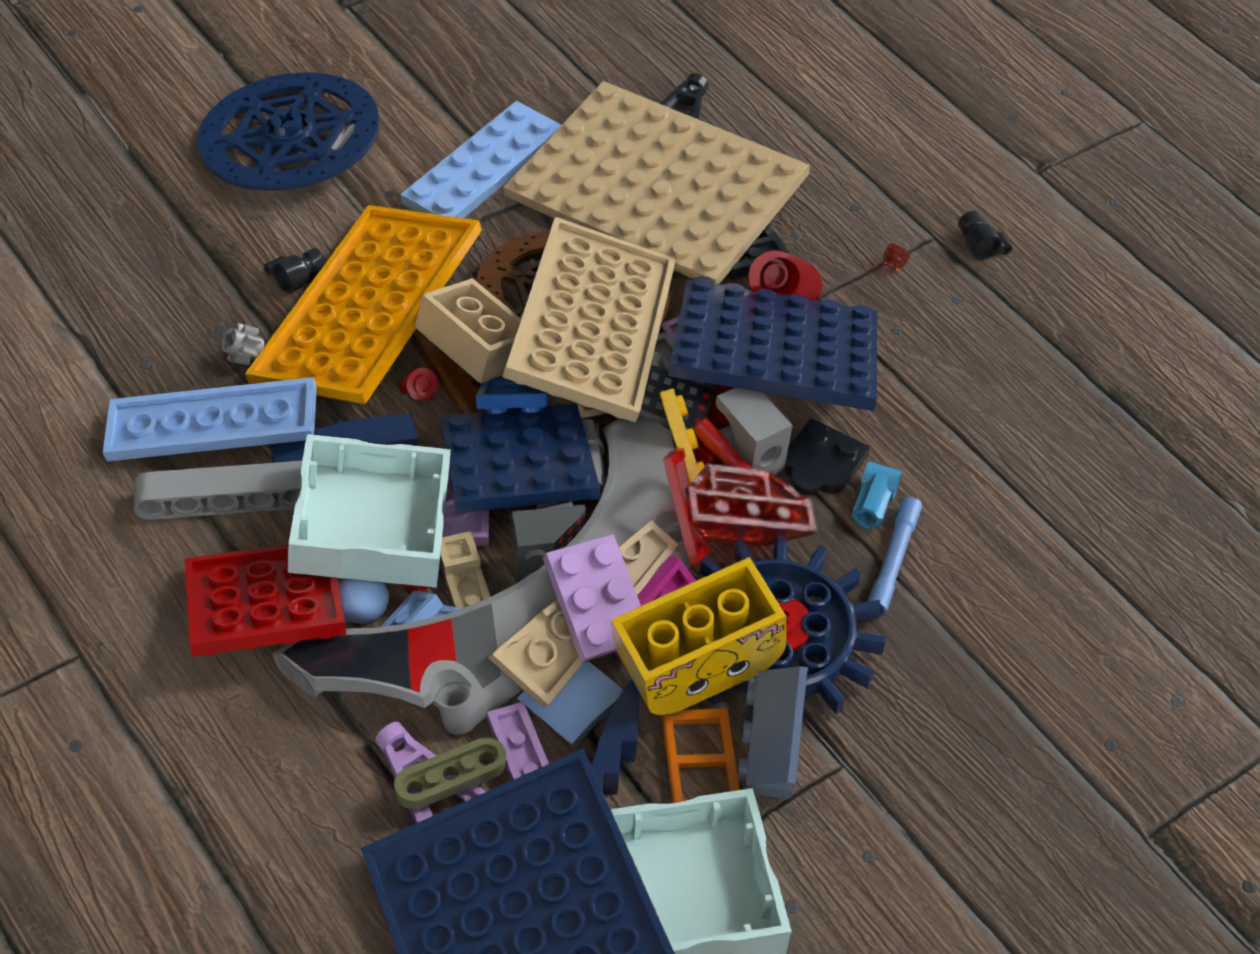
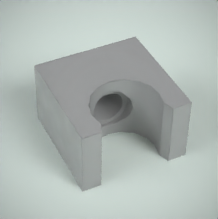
(755, 428)

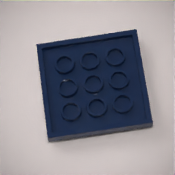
(518, 458)

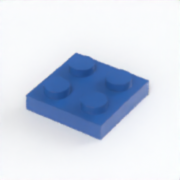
(503, 393)

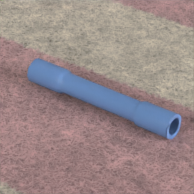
(904, 526)

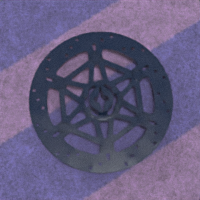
(288, 131)

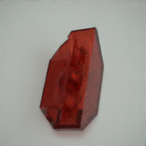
(747, 506)

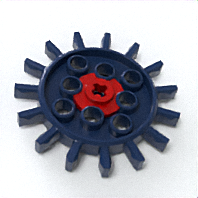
(832, 615)

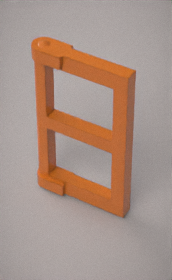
(675, 761)

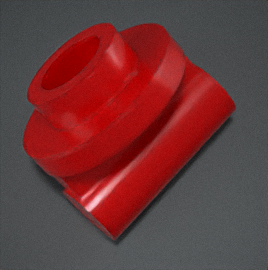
(419, 384)

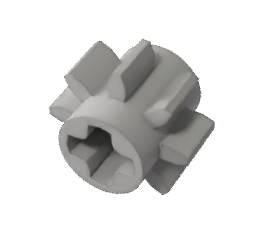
(242, 344)

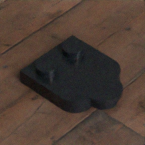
(823, 459)

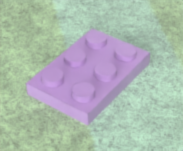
(591, 591)

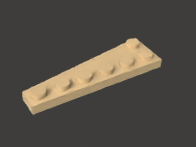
(543, 653)

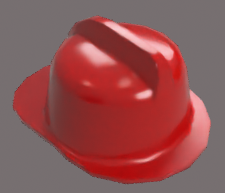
(785, 275)

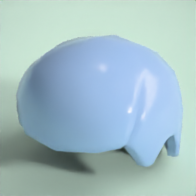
(363, 600)

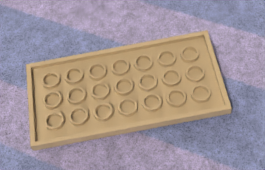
(592, 320)

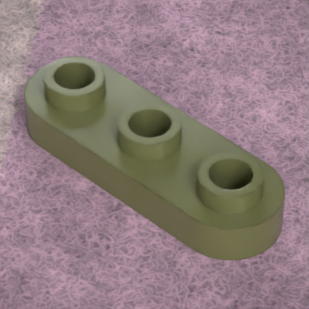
(461, 762)

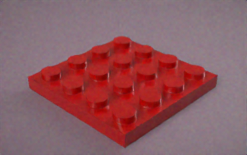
(254, 602)

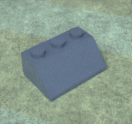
(773, 732)

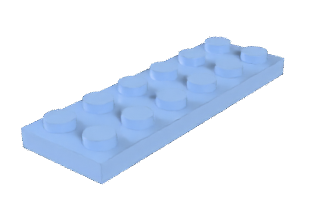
(481, 163)
(210, 419)

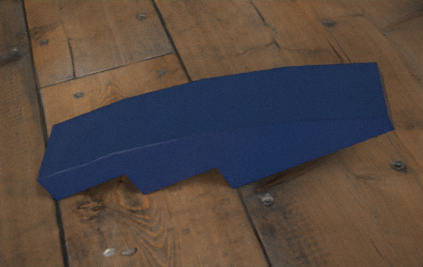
(377, 430)
(617, 740)

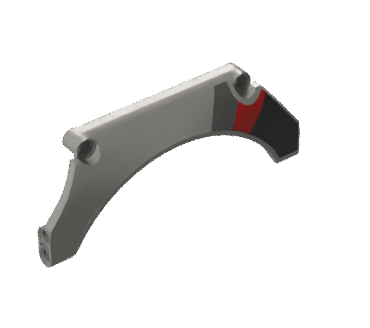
(448, 655)

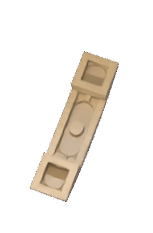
(462, 570)

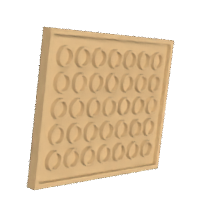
(658, 181)

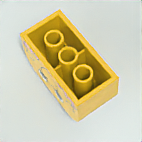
(701, 638)

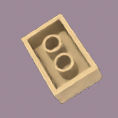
(469, 327)

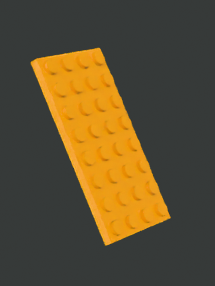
(365, 302)

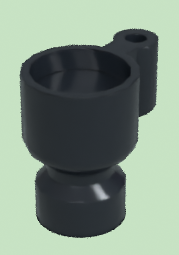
(982, 237)
(294, 270)

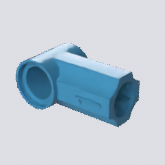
(876, 490)

